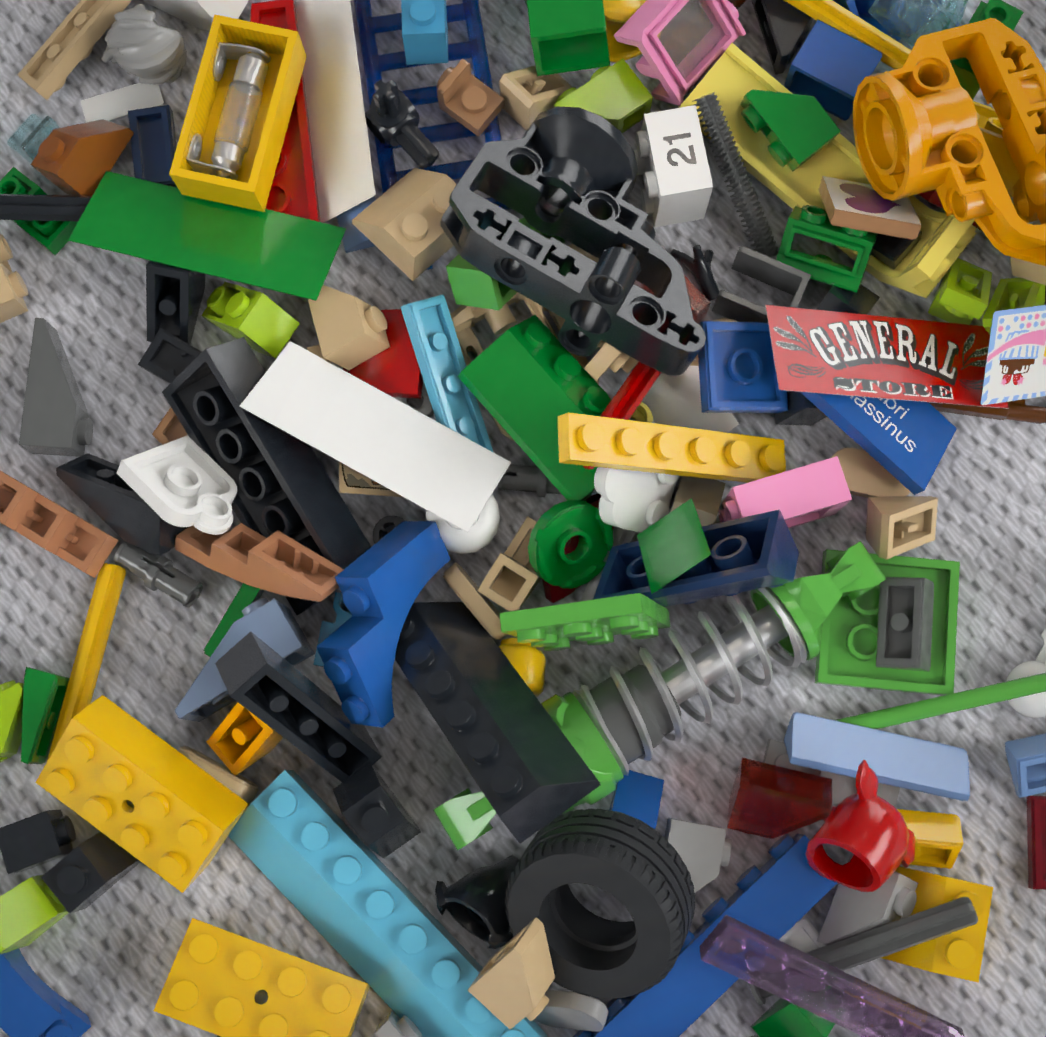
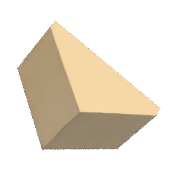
(530, 94)
(900, 523)

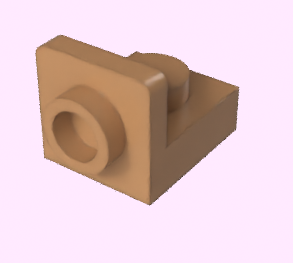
(468, 98)

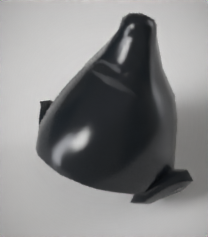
(479, 902)

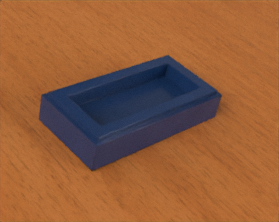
(153, 143)

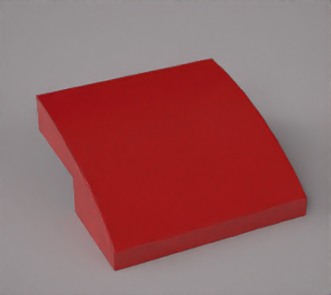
(396, 368)

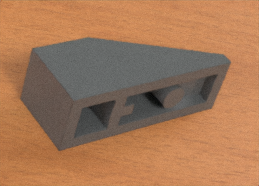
(53, 408)

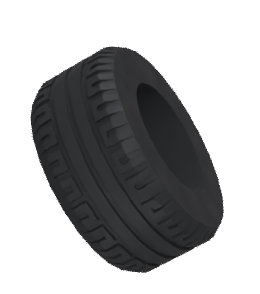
(628, 862)

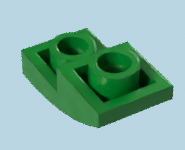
(50, 234)

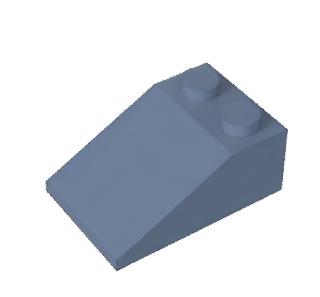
(270, 623)

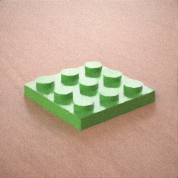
(586, 621)
(851, 632)

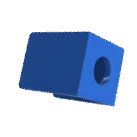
(831, 68)

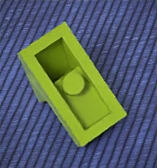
(962, 293)

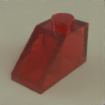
(776, 799)

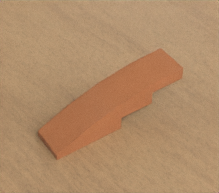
(53, 526)
(262, 562)

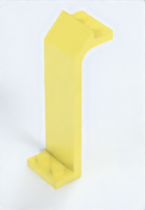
(942, 235)

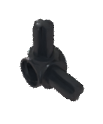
(396, 123)

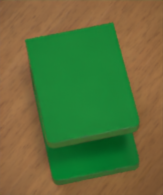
(568, 35)

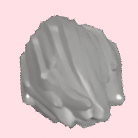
(145, 47)

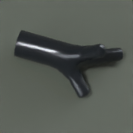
(701, 270)

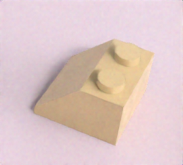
(407, 220)

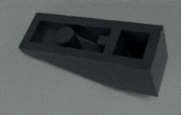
(118, 504)

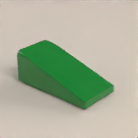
(41, 709)

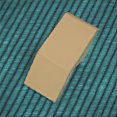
(512, 576)

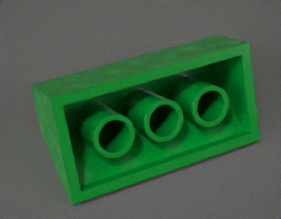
(525, 386)

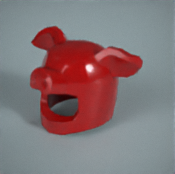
(870, 831)

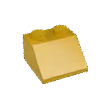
(960, 951)

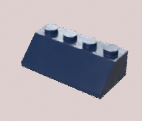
(743, 557)

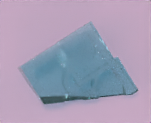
(917, 17)

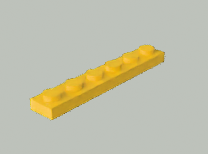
(667, 449)

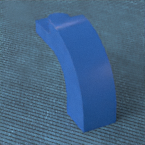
(31, 1006)

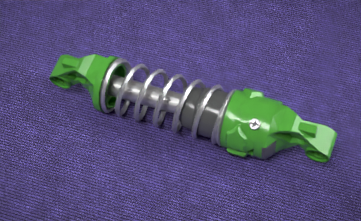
(638, 708)

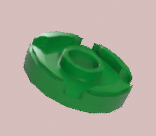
(553, 532)

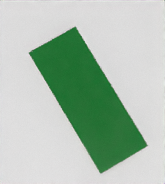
(209, 236)

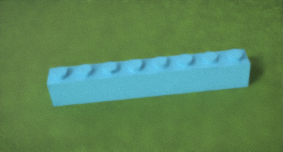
(366, 912)

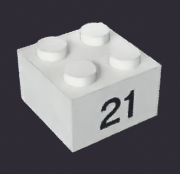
(673, 166)

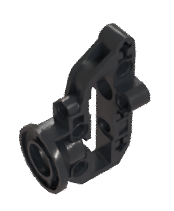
(574, 183)

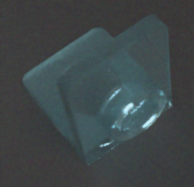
(41, 130)

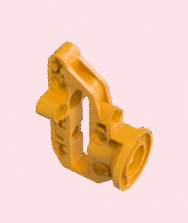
(921, 120)

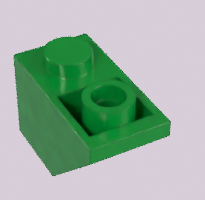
(791, 123)

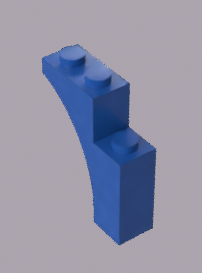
(379, 596)

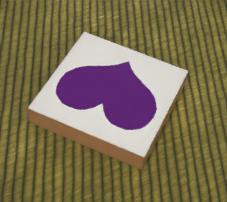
(862, 208)

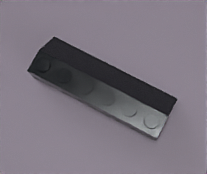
(274, 472)
(491, 717)

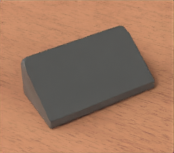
(905, 623)

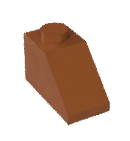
(81, 154)

